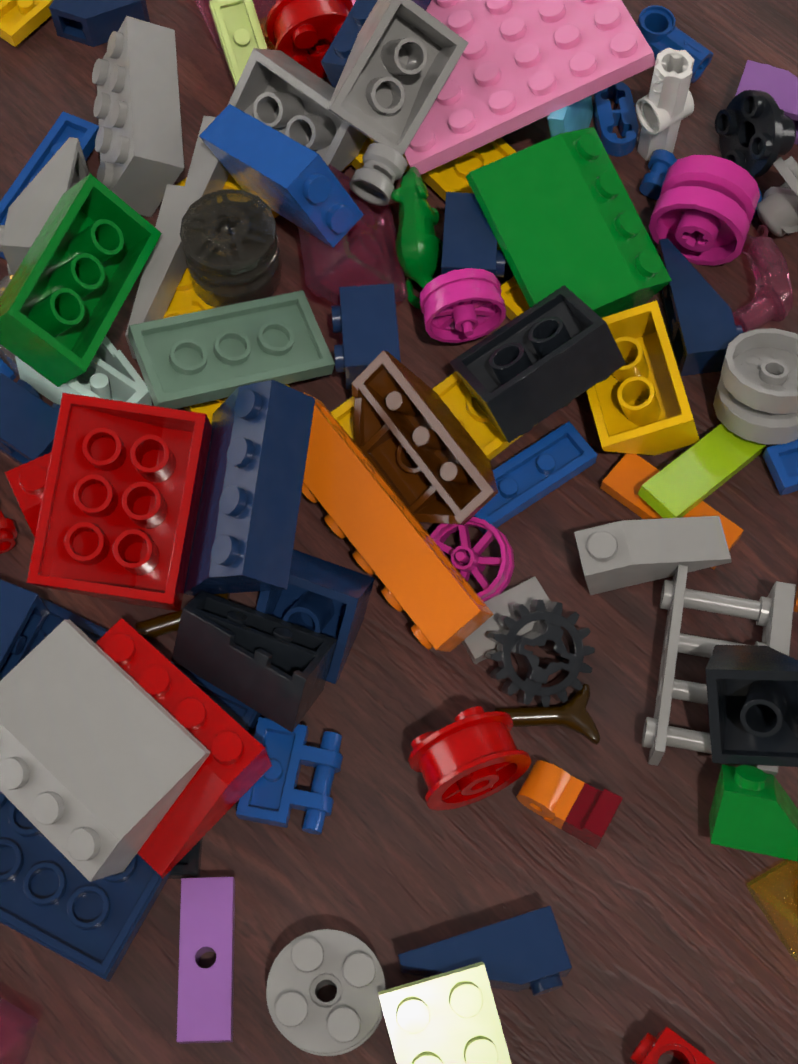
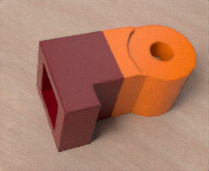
(568, 802)

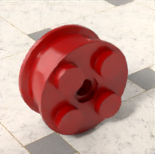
(306, 29)
(468, 759)

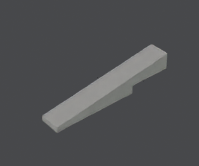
(167, 260)

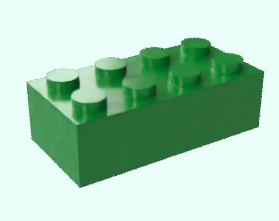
(74, 281)

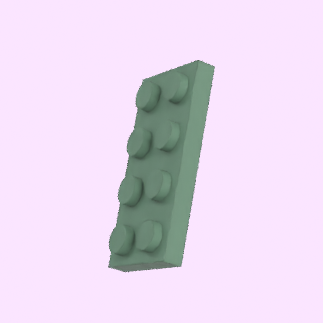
(229, 346)

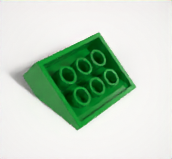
(569, 224)

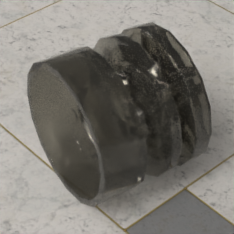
(231, 248)

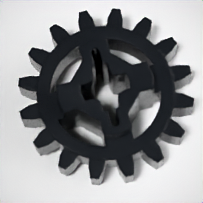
(533, 670)

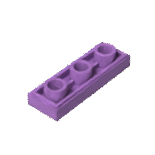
(206, 993)

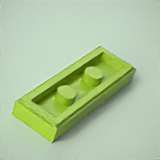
(698, 472)

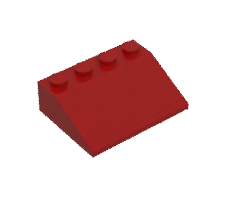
(121, 501)
(225, 775)

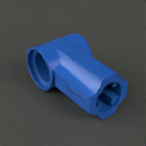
(660, 32)

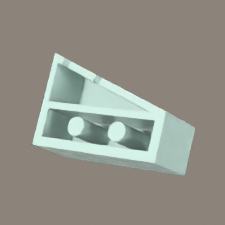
(107, 377)

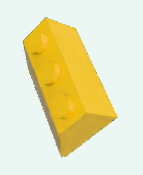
(644, 401)

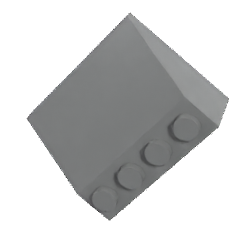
(89, 752)

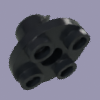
(754, 131)

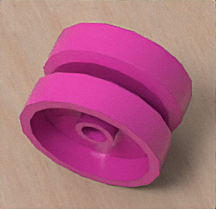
(705, 209)

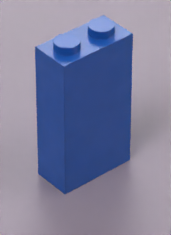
(282, 174)

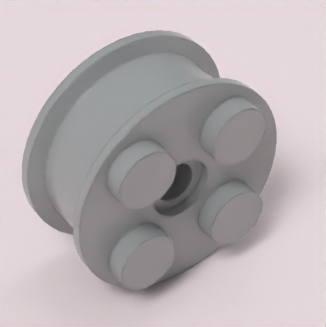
(306, 967)

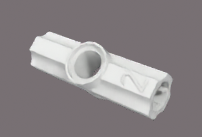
(666, 103)

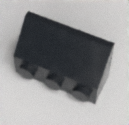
(539, 362)

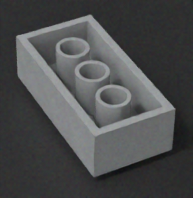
(139, 114)

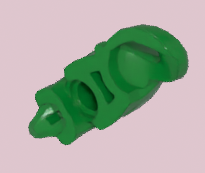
(416, 243)

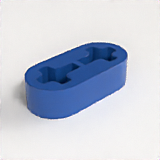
(624, 117)

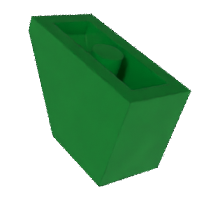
(753, 813)

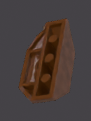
(419, 444)

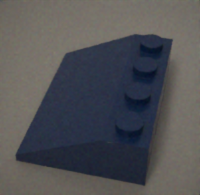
(251, 491)

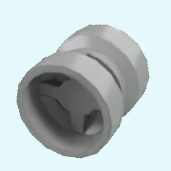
(380, 170)

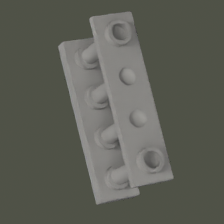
(771, 612)

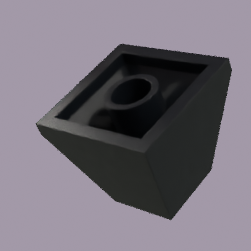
(753, 706)

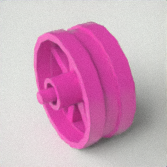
(462, 305)
(471, 561)

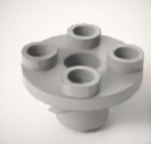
(780, 204)

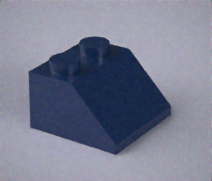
(324, 601)

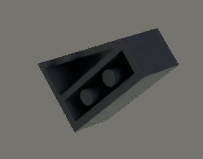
(254, 657)

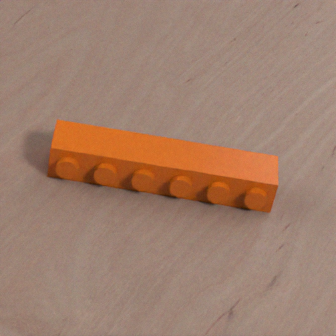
(388, 538)

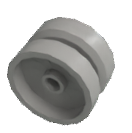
(760, 387)

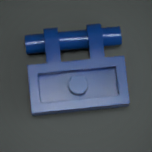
(276, 793)

